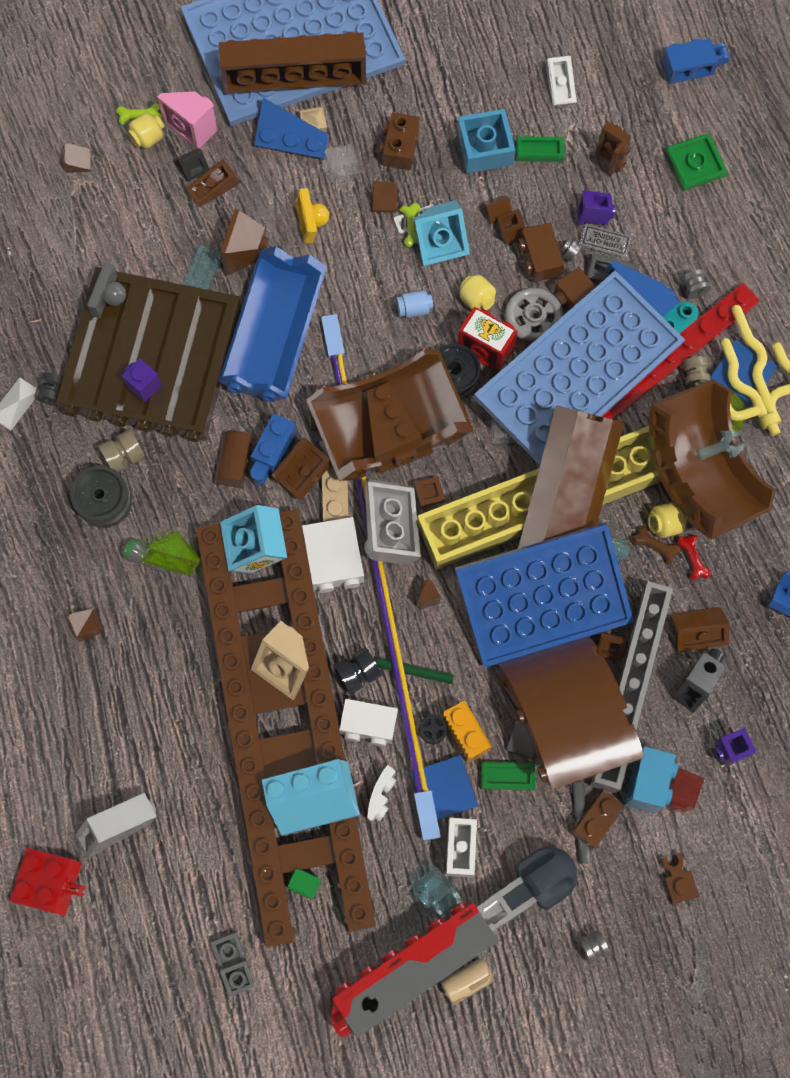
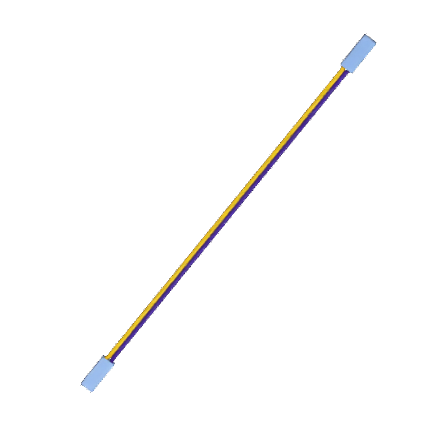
(423, 800)

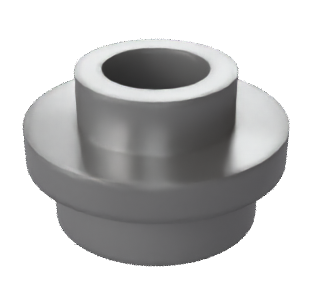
(570, 249)

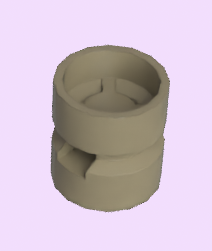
(121, 451)

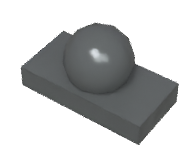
(106, 291)

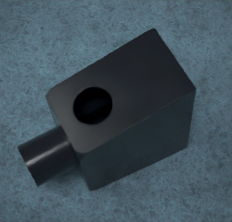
(700, 680)

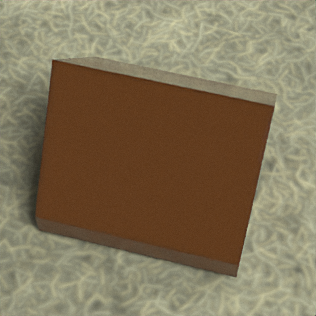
(496, 207)
(429, 595)
(611, 646)

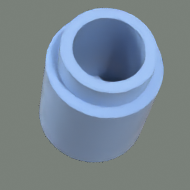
(414, 304)

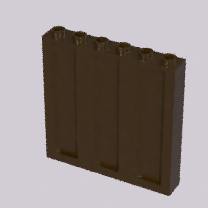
(171, 328)

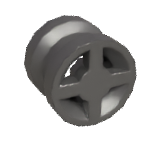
(695, 283)
(593, 946)

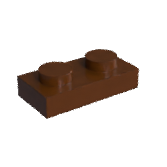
(597, 819)

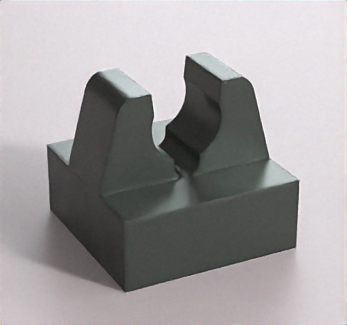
(193, 164)

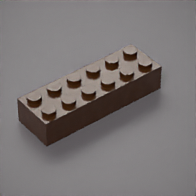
(293, 62)

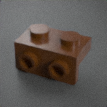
(614, 147)
(302, 468)

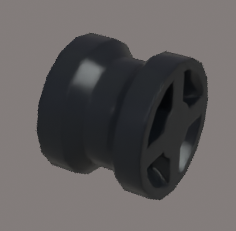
(433, 725)

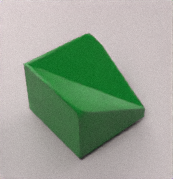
(304, 884)

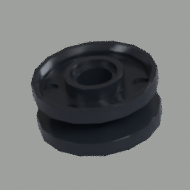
(467, 363)

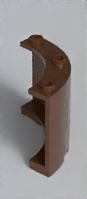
(426, 395)
(712, 491)
(571, 711)

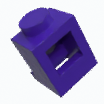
(595, 208)

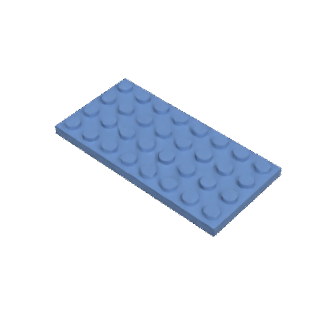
(580, 363)

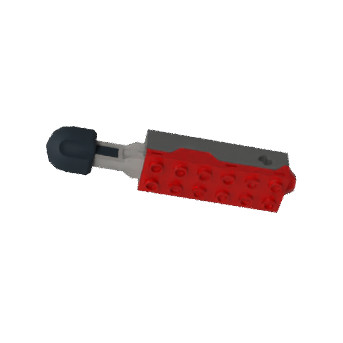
(543, 879)

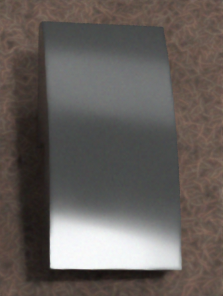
(232, 963)

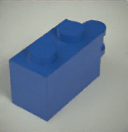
(693, 59)
(272, 447)

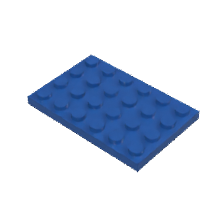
(544, 594)

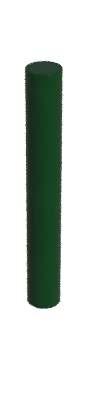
(417, 671)

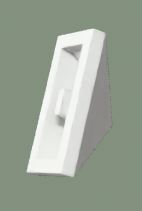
(16, 403)

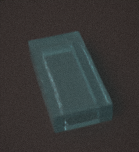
(203, 268)

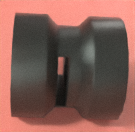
(49, 389)

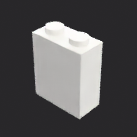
(333, 554)

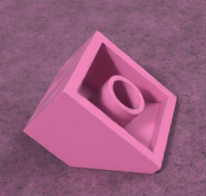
(189, 116)

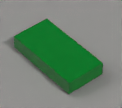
(539, 149)
(508, 776)

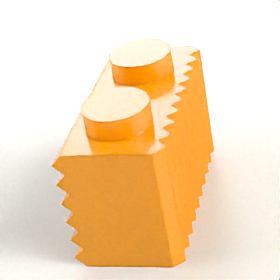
(466, 731)

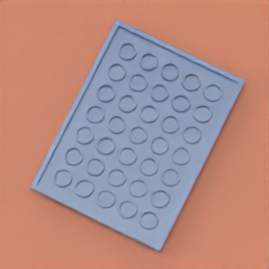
(265, 19)

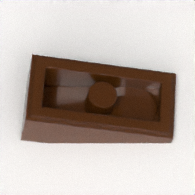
(213, 183)

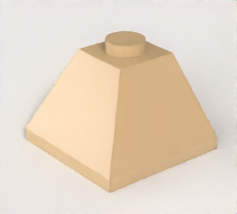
(282, 660)

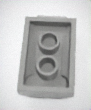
(391, 523)

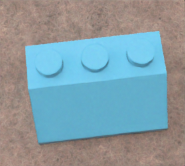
(311, 796)

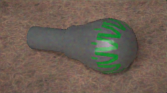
(134, 551)

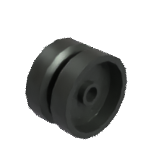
(105, 511)

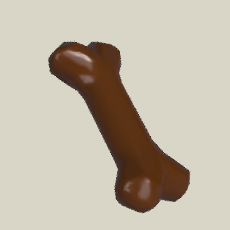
(666, 550)

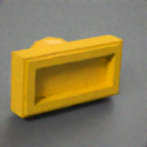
(310, 215)

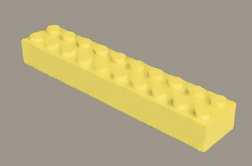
(501, 511)

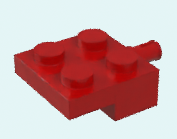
(46, 882)

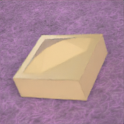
(315, 117)

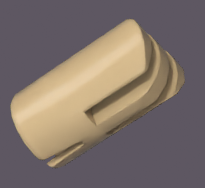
(466, 981)

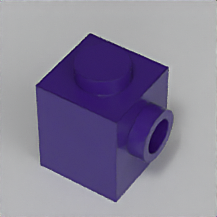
(141, 380)
(734, 747)

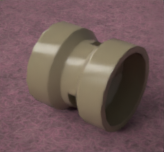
(696, 371)

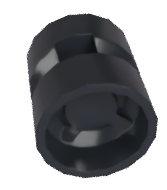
(357, 670)

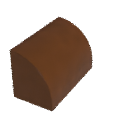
(233, 459)

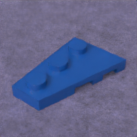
(288, 133)

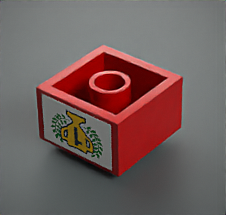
(488, 338)

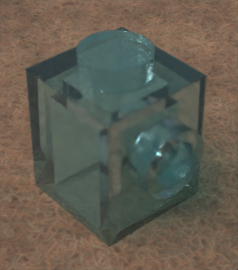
(437, 892)

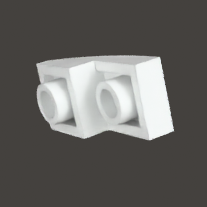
(378, 802)

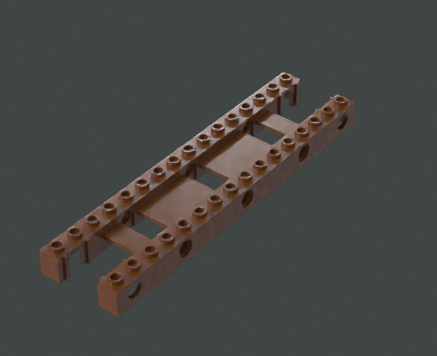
(269, 757)

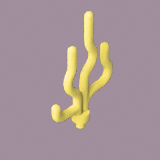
(762, 400)

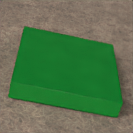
(696, 162)

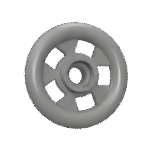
(531, 295)

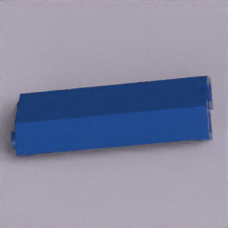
(272, 325)

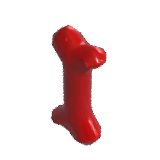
(698, 569)

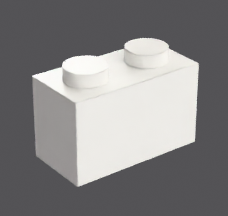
(368, 722)
(461, 847)

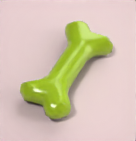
(127, 114)
(411, 212)

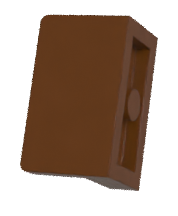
(700, 629)

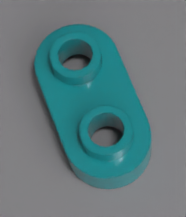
(678, 319)

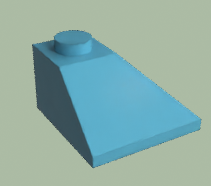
(441, 233)

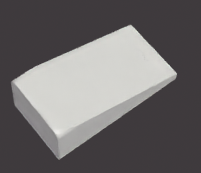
(561, 80)

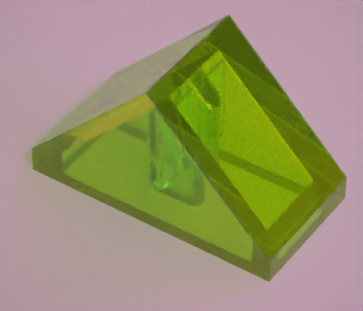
(172, 554)

